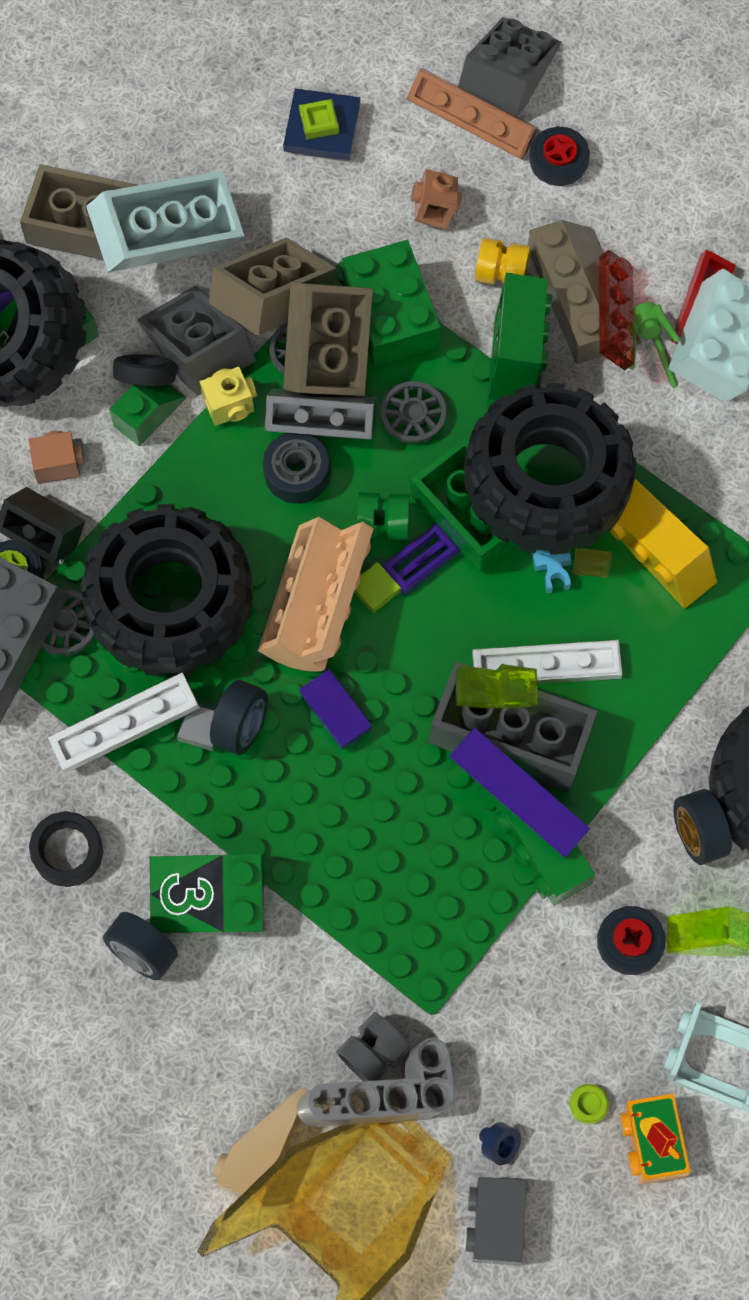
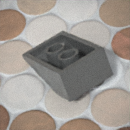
(197, 337)

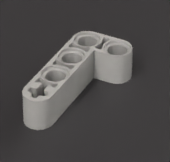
(376, 1093)

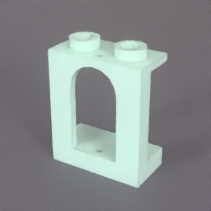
(704, 1023)

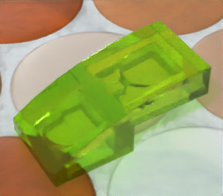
(499, 688)

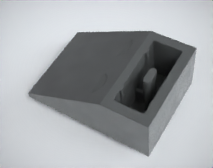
(508, 64)

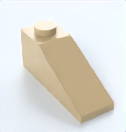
(258, 1148)

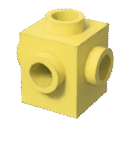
(228, 395)

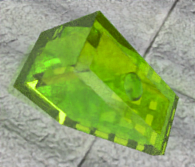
(709, 933)

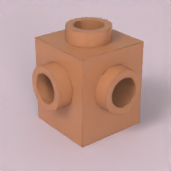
(439, 192)

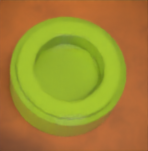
(588, 1104)

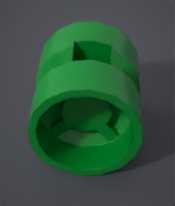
(396, 515)

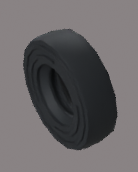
(144, 370)

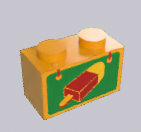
(655, 1139)

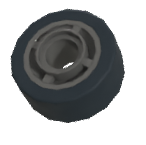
(296, 485)

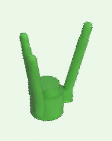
(648, 323)

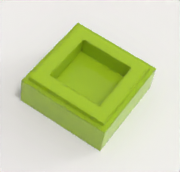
(319, 119)
(376, 588)

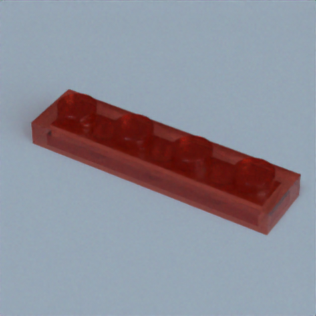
(616, 310)

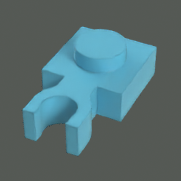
(553, 565)

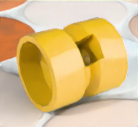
(496, 260)

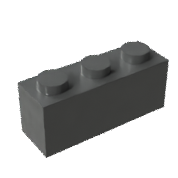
(321, 414)

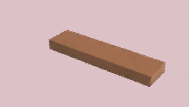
(472, 113)

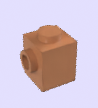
(55, 456)

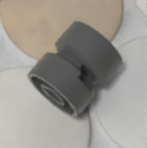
(373, 1048)

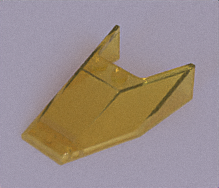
(345, 1201)

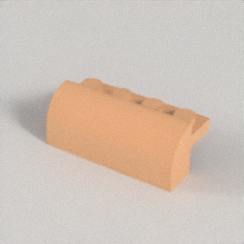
(315, 594)

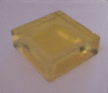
(592, 562)

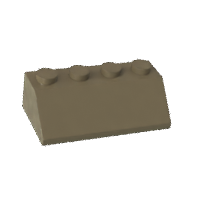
(570, 261)

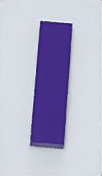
(519, 793)

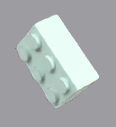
(716, 338)

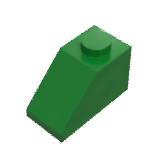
(144, 410)

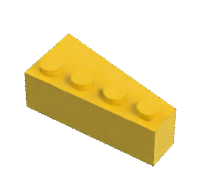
(665, 547)

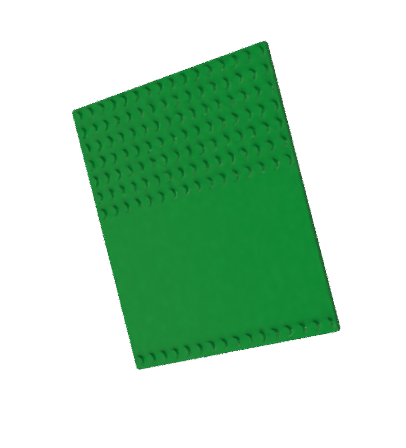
(390, 834)

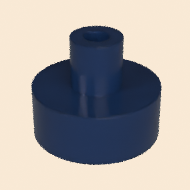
(500, 1143)

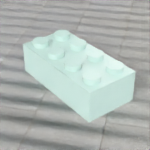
(164, 220)

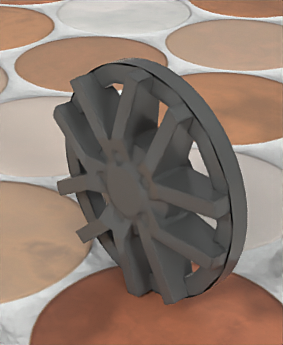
(413, 412)
(67, 626)

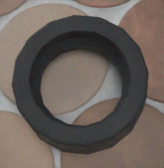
(61, 821)

